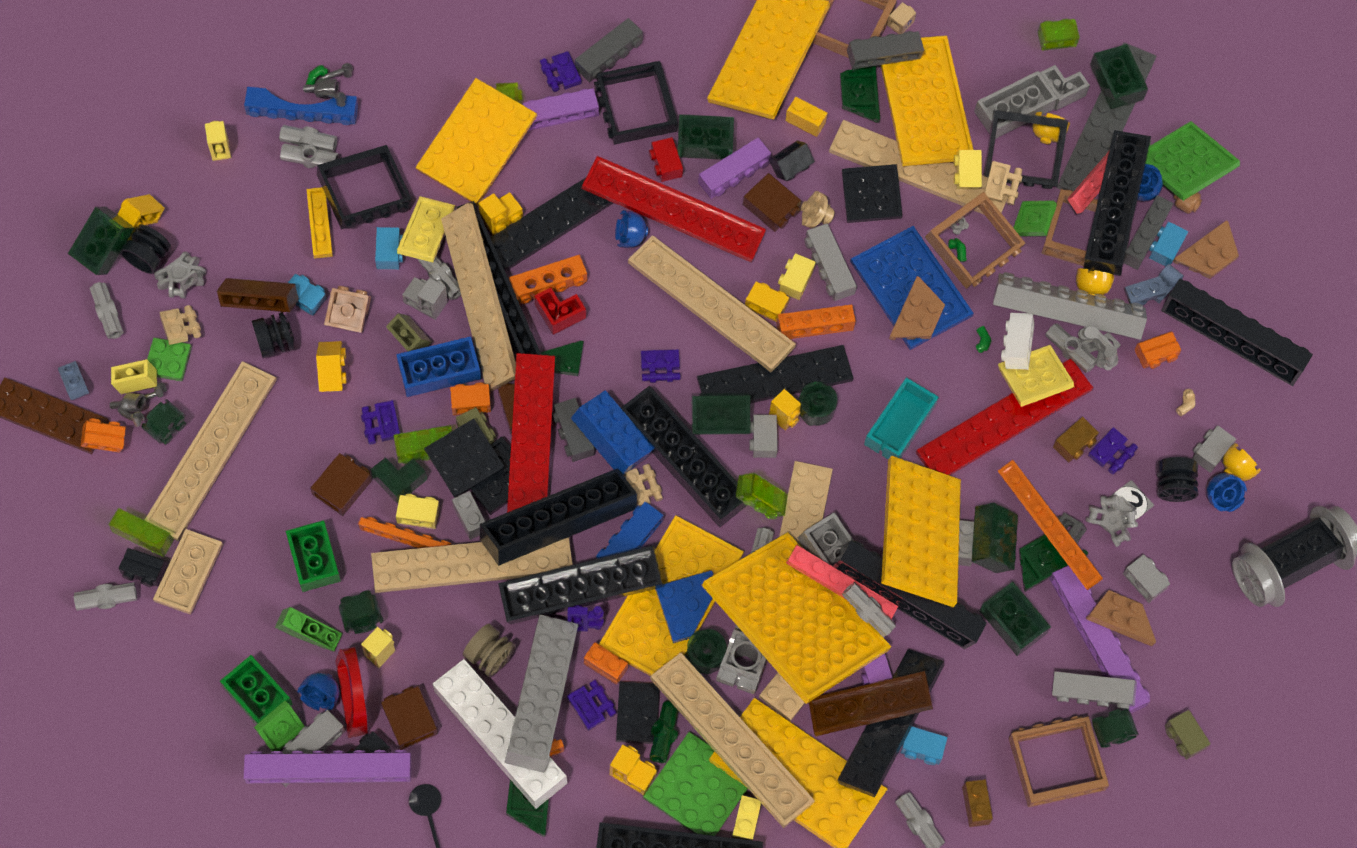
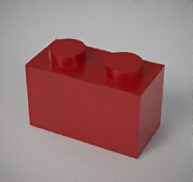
(666, 159)

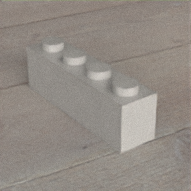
(830, 262)
(1094, 689)
(317, 736)

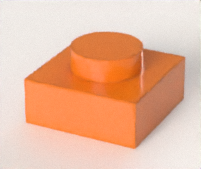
(557, 747)

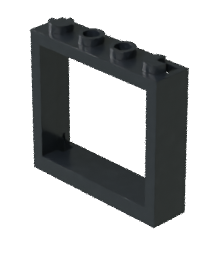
(633, 73)
(359, 161)
(1030, 180)

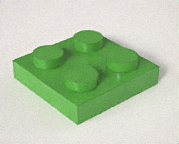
(1034, 218)
(169, 359)
(279, 727)

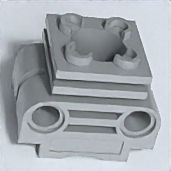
(734, 674)

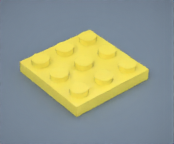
(1042, 379)

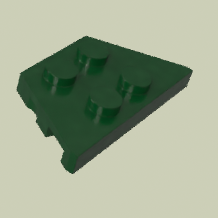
(860, 92)
(1039, 561)
(524, 812)

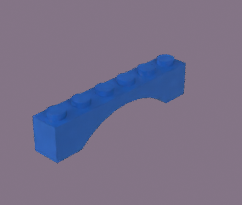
(263, 103)

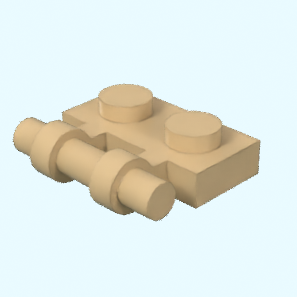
(997, 181)
(174, 325)
(637, 480)

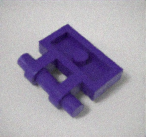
(565, 69)
(660, 360)
(387, 422)
(1108, 447)
(585, 618)
(586, 708)

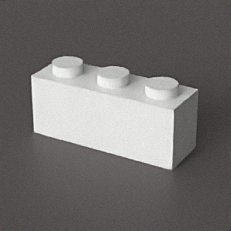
(1018, 341)

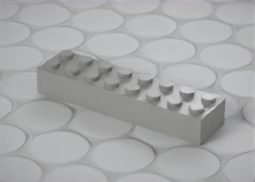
(1070, 305)
(541, 694)

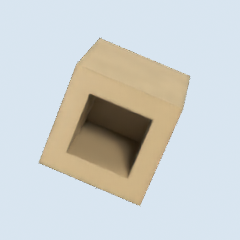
(901, 18)

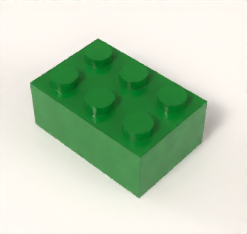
(313, 556)
(254, 689)

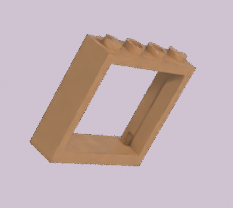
(840, 47)
(997, 220)
(1060, 250)
(1056, 727)

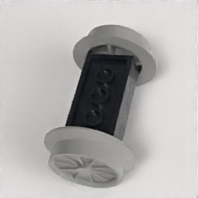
(1269, 570)

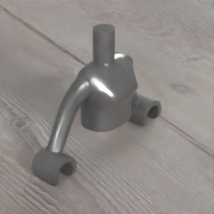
(328, 87)
(135, 403)

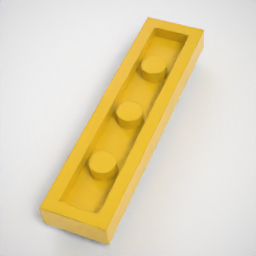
(319, 223)

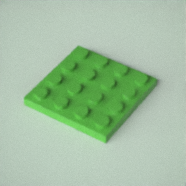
(1190, 160)
(695, 789)

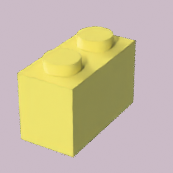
(217, 140)
(968, 169)
(797, 276)
(134, 376)
(417, 511)
(378, 646)
(746, 818)

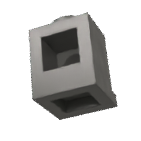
(1077, 530)

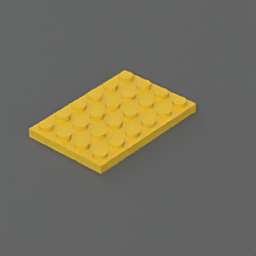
(476, 141)

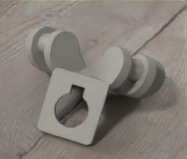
(182, 271)
(1107, 351)
(1114, 518)

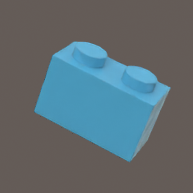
(1168, 244)
(386, 248)
(924, 746)

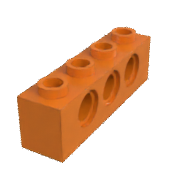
(553, 271)
(816, 322)

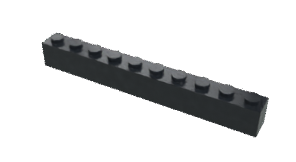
(515, 321)

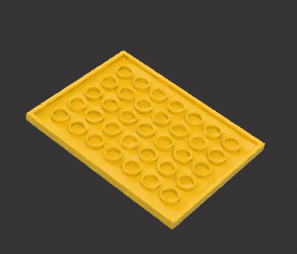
(795, 621)

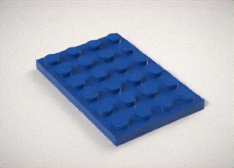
(890, 274)

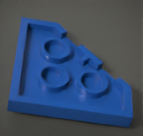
(684, 605)

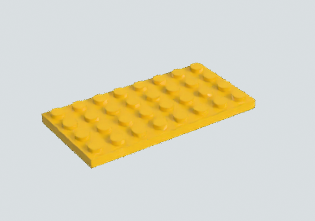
(768, 55)
(927, 106)
(921, 531)
(639, 628)
(837, 809)

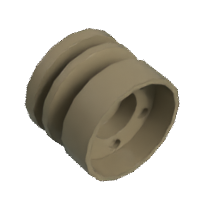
(488, 650)

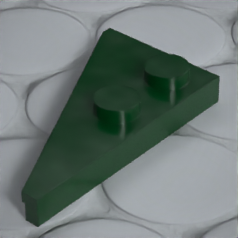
(567, 358)

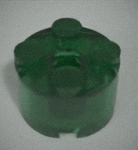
(826, 401)
(164, 421)
(360, 612)
(701, 641)
(1115, 728)

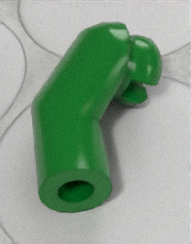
(318, 71)
(960, 247)
(985, 340)

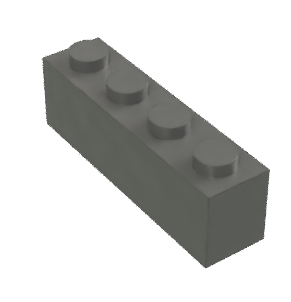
(885, 49)
(609, 50)
(1147, 232)

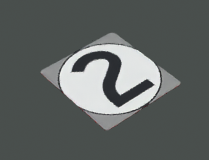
(1135, 497)

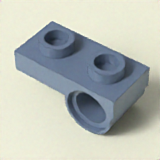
(1169, 277)
(1145, 290)
(73, 380)

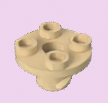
(816, 210)

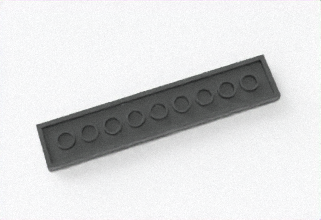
(1099, 130)

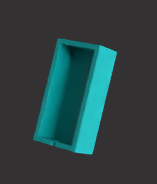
(901, 420)

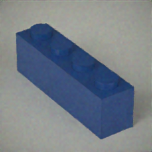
(634, 531)

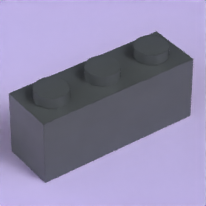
(577, 444)

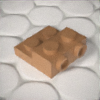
(347, 309)

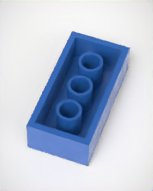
(438, 366)
(612, 433)

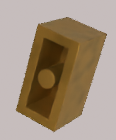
(1075, 440)
(977, 803)

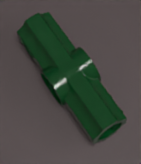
(664, 733)

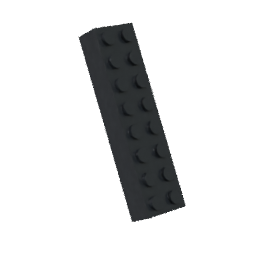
(1117, 202)
(1237, 332)
(685, 456)
(557, 516)
(580, 585)
(950, 622)
(639, 837)

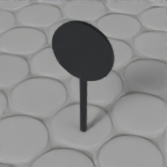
(425, 801)

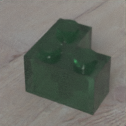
(399, 481)

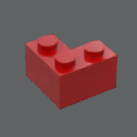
(559, 314)

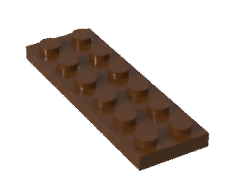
(44, 413)
(870, 703)

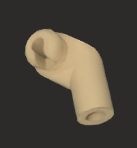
(1188, 402)

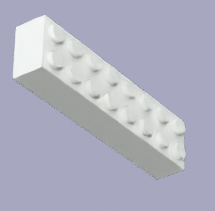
(492, 726)

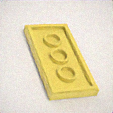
(425, 229)

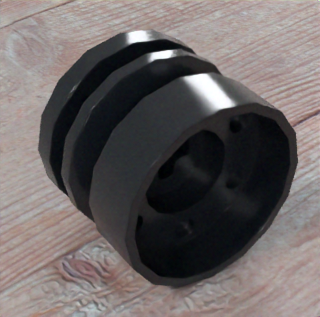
(145, 249)
(273, 334)
(1177, 479)

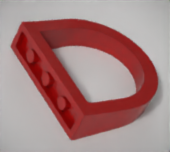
(351, 692)

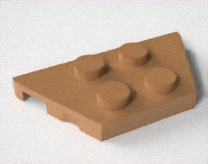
(1211, 252)
(918, 314)
(1123, 616)

